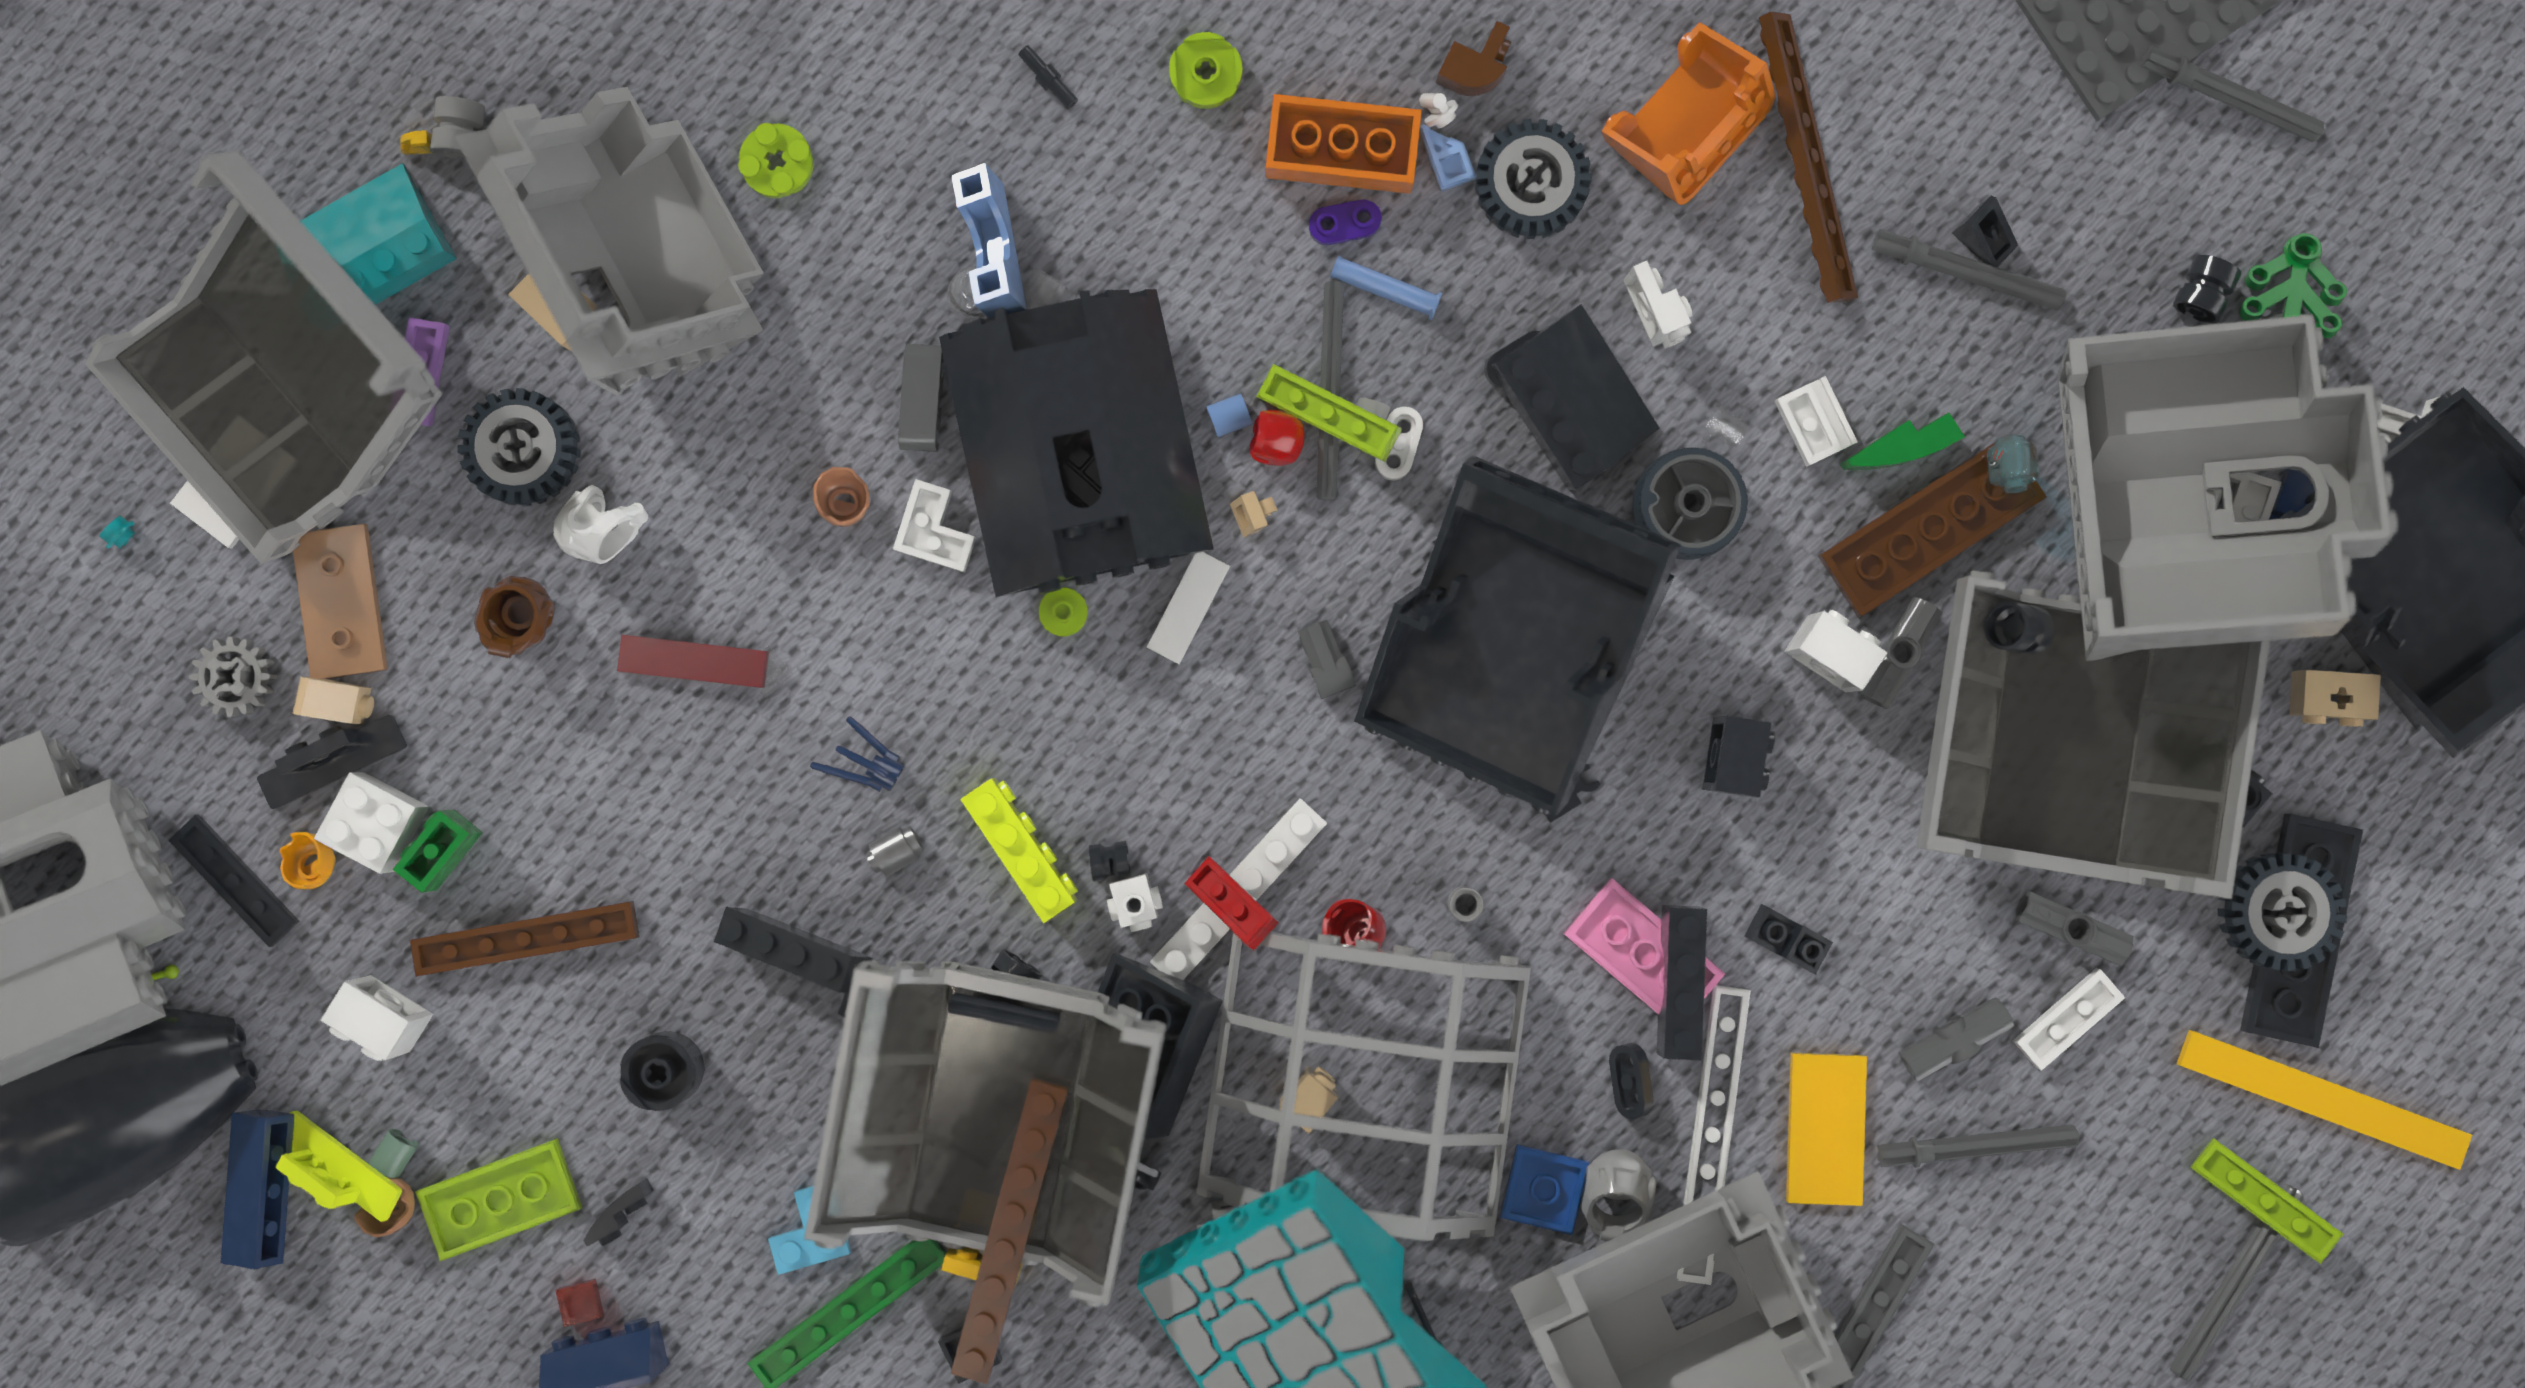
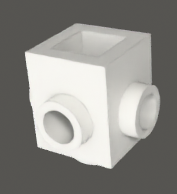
(1139, 888)

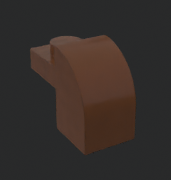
(1475, 72)

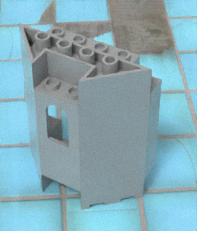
(639, 209)
(1607, 1326)

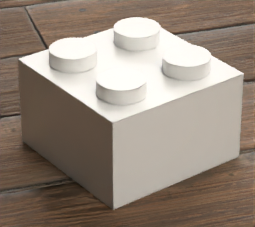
(1836, 650)
(371, 822)
(376, 1018)

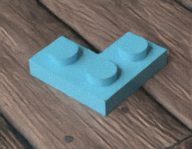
(792, 1250)

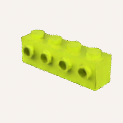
(1019, 849)

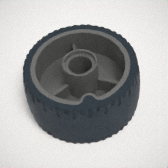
(1708, 476)

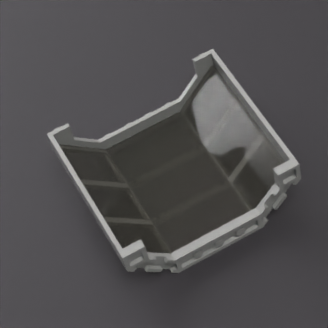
(268, 373)
(2091, 763)
(935, 1103)

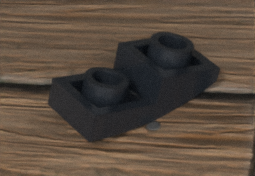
(1788, 939)
(612, 1218)

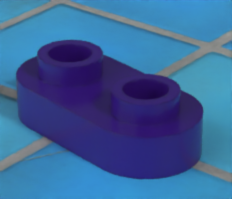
(1346, 225)

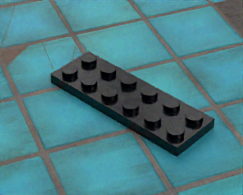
(2295, 1003)

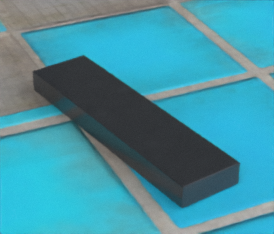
(233, 880)

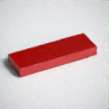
(1231, 903)

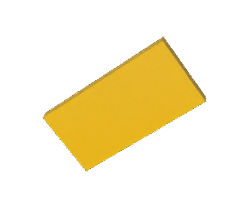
(1826, 1129)

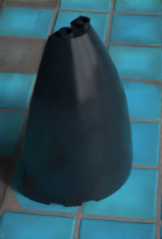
(114, 1119)

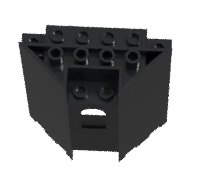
(1061, 372)

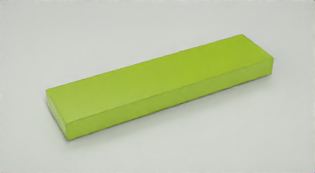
(1329, 412)
(2266, 1201)

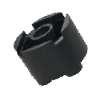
(643, 1061)

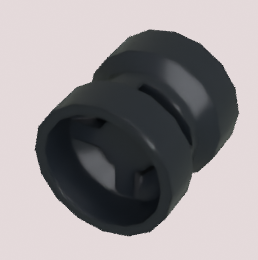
(1101, 864)

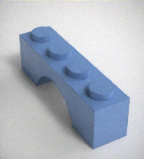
(985, 210)

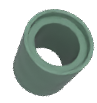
(393, 1154)

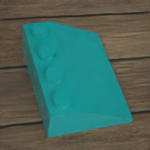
(382, 235)

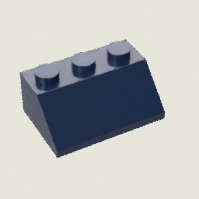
(606, 1358)

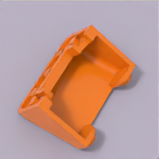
(1695, 115)

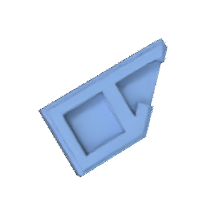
(1447, 159)

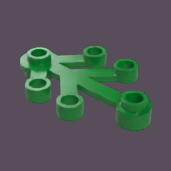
(2296, 289)

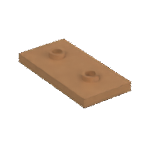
(339, 602)

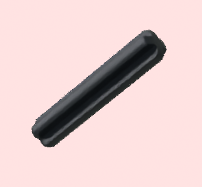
(1003, 1013)

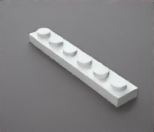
(1255, 875)

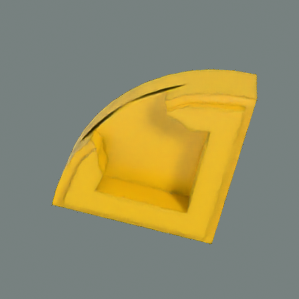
(416, 142)

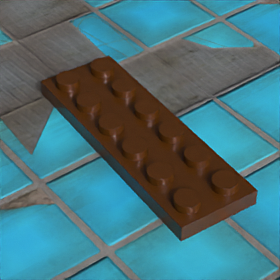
(1923, 533)

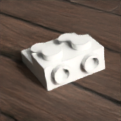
(1662, 315)

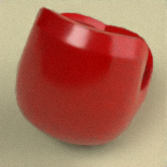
(1277, 438)
(1350, 919)

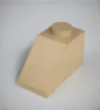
(333, 700)

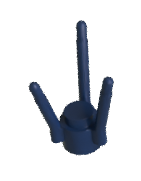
(881, 770)

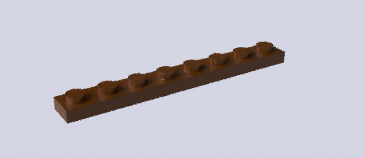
(1808, 157)
(1009, 1231)

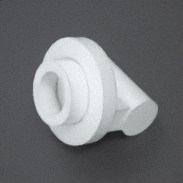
(1441, 110)

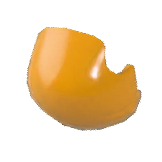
(294, 857)

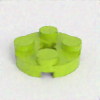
(1189, 57)
(782, 180)

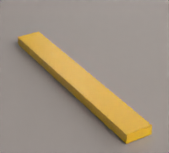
(2324, 1099)

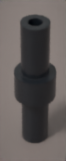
(1048, 77)

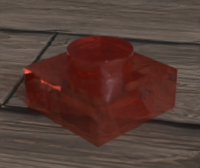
(579, 1302)

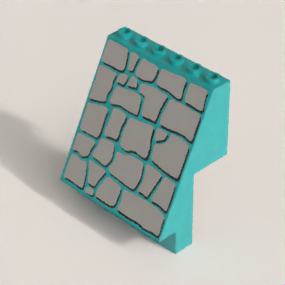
(1293, 1298)

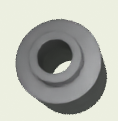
(894, 850)

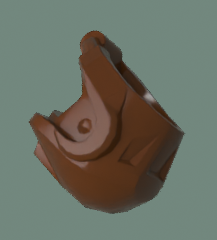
(513, 616)

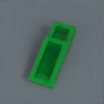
(1906, 445)

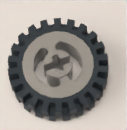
(1559, 204)
(486, 443)
(2294, 936)

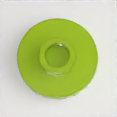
(1063, 612)

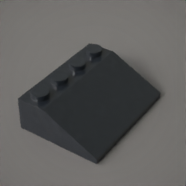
(1574, 398)
(1188, 1021)

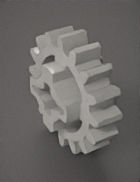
(215, 677)

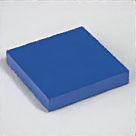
(1544, 1189)

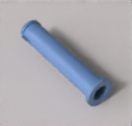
(1386, 286)

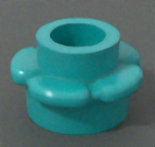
(118, 532)

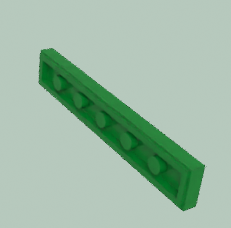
(847, 1312)

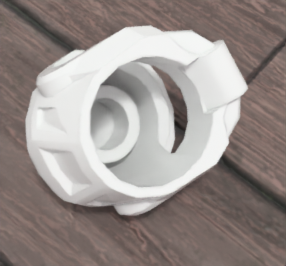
(586, 530)

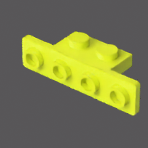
(334, 1172)

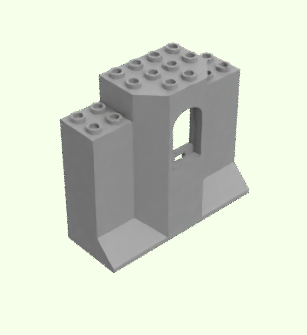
(2161, 427)
(77, 958)

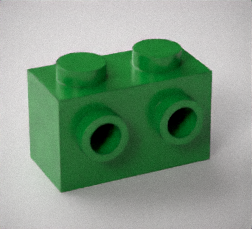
(437, 850)

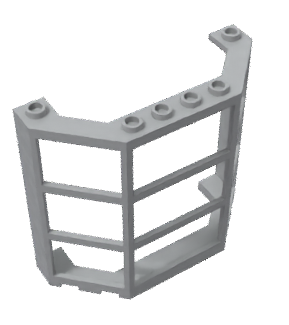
(1401, 957)

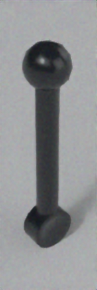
(1420, 1311)

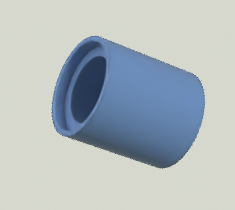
(1229, 415)

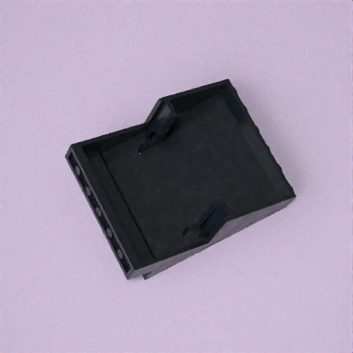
(2448, 589)
(1517, 635)

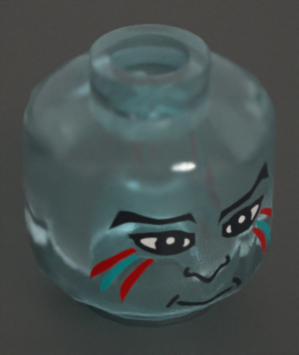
(2012, 463)

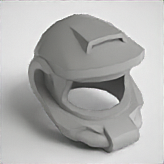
(1618, 1177)

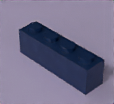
(256, 1190)

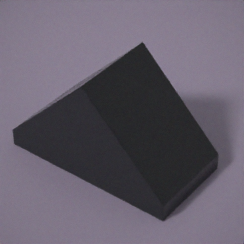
(1987, 233)

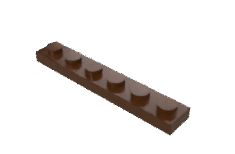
(524, 938)

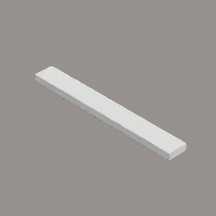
(1717, 1098)

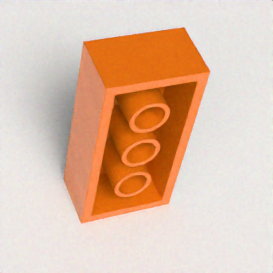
(1343, 143)

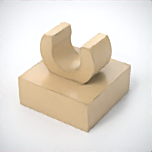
(1251, 513)

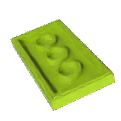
(498, 1199)

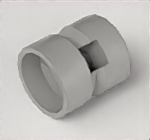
(454, 118)

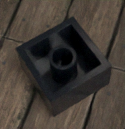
(1738, 756)

